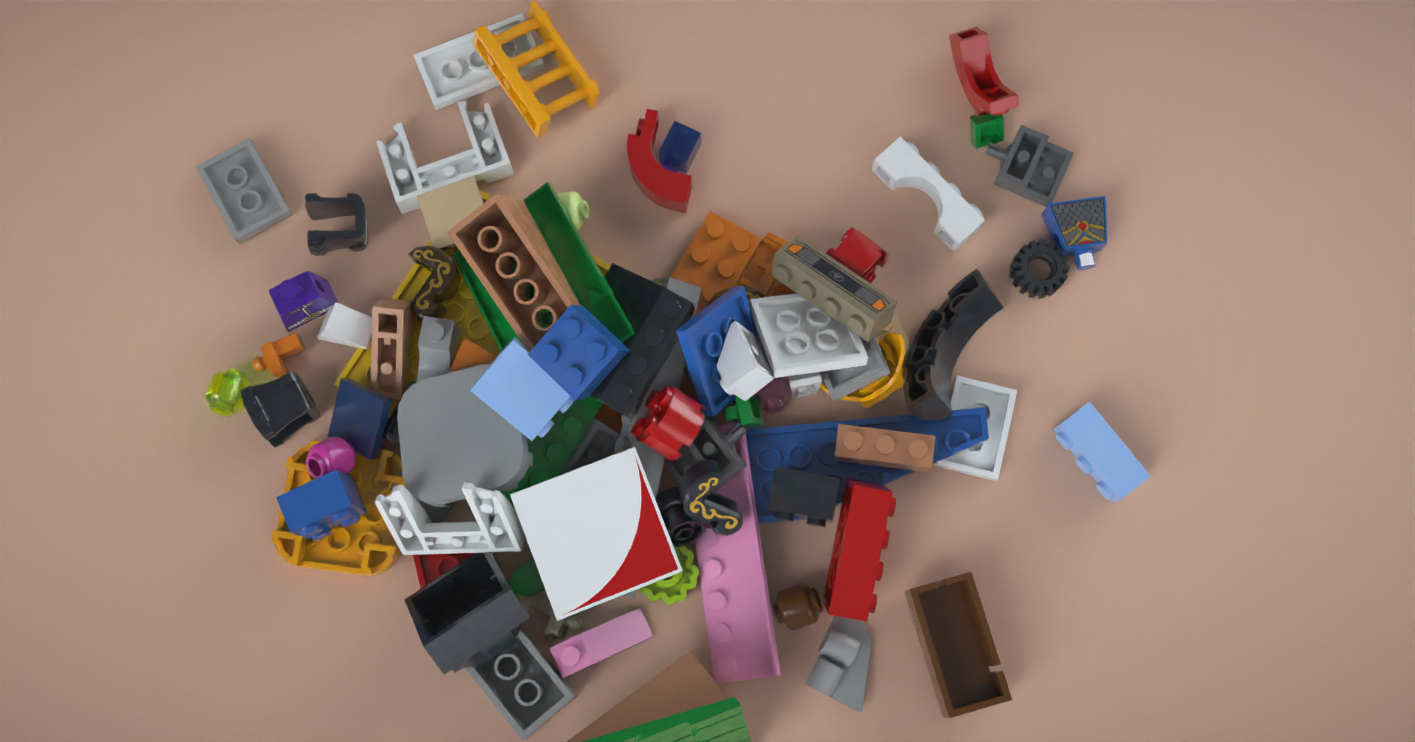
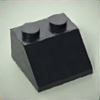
(803, 496)

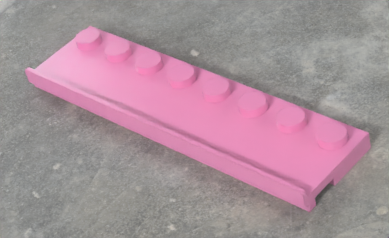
(737, 588)

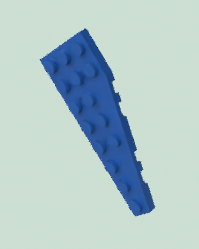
(813, 447)

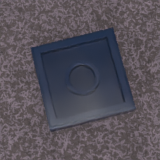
(360, 417)

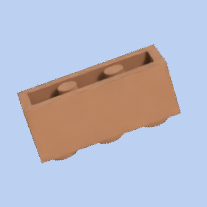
(885, 448)

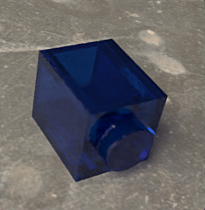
(679, 148)

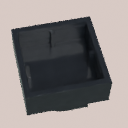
(467, 614)

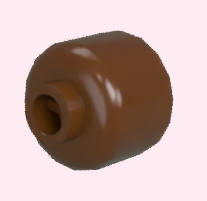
(798, 606)

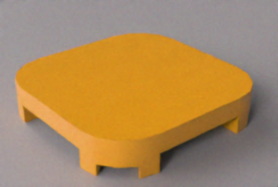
(357, 549)

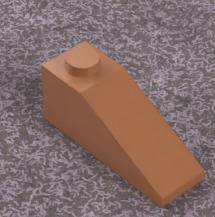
(390, 346)

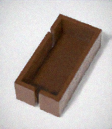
(957, 645)

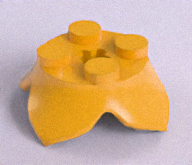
(893, 350)

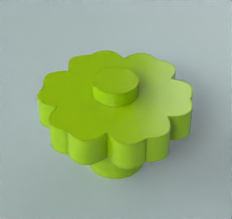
(674, 587)

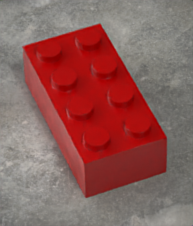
(858, 549)

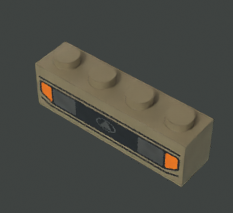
(833, 288)

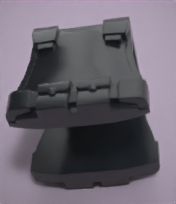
(324, 208)
(280, 407)

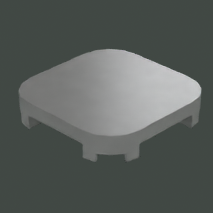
(456, 439)

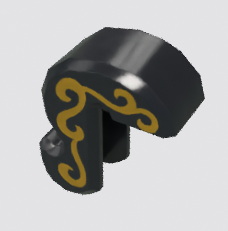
(706, 505)

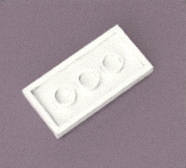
(458, 71)

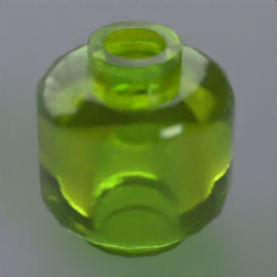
(224, 392)

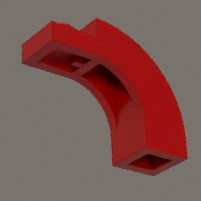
(978, 75)
(658, 184)

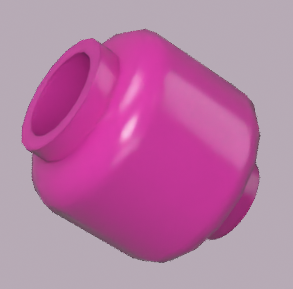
(330, 455)

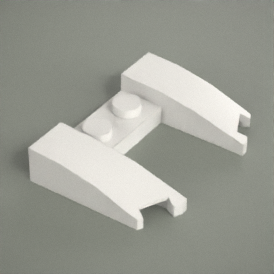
(485, 161)
(494, 530)

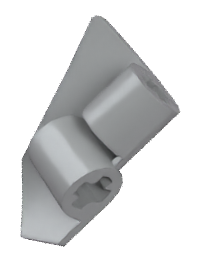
(843, 663)

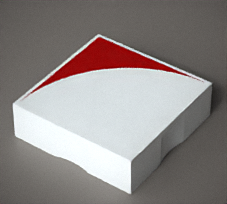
(596, 533)

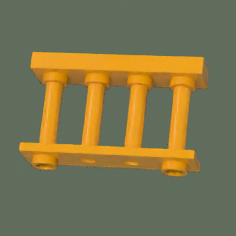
(522, 91)

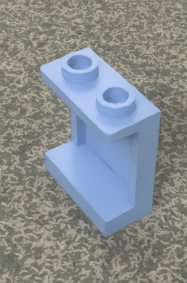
(521, 391)

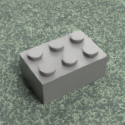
(523, 686)

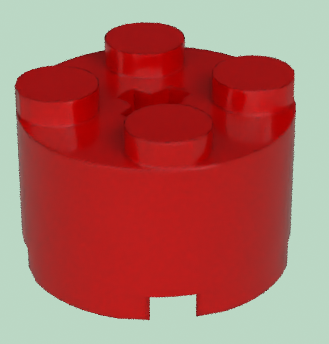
(859, 254)
(669, 422)

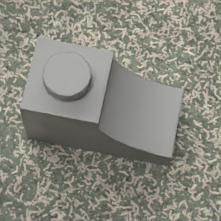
(437, 346)

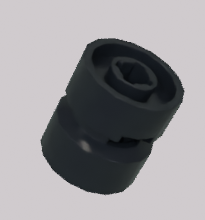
(678, 524)

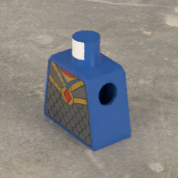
(1078, 228)

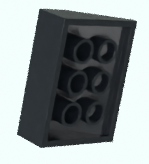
(654, 318)

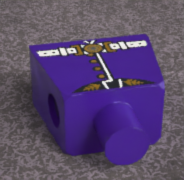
(302, 299)

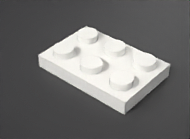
(985, 458)

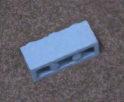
(1101, 453)

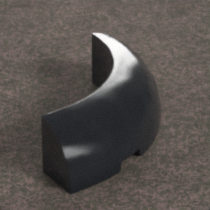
(941, 342)

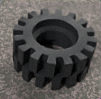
(1045, 252)

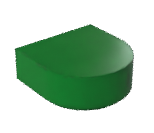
(527, 579)

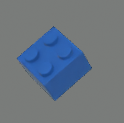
(578, 352)
(322, 505)

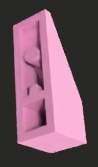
(601, 643)

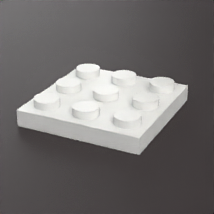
(803, 337)

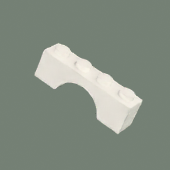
(904, 167)

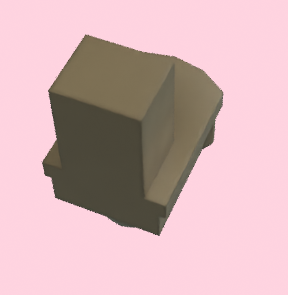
(554, 627)

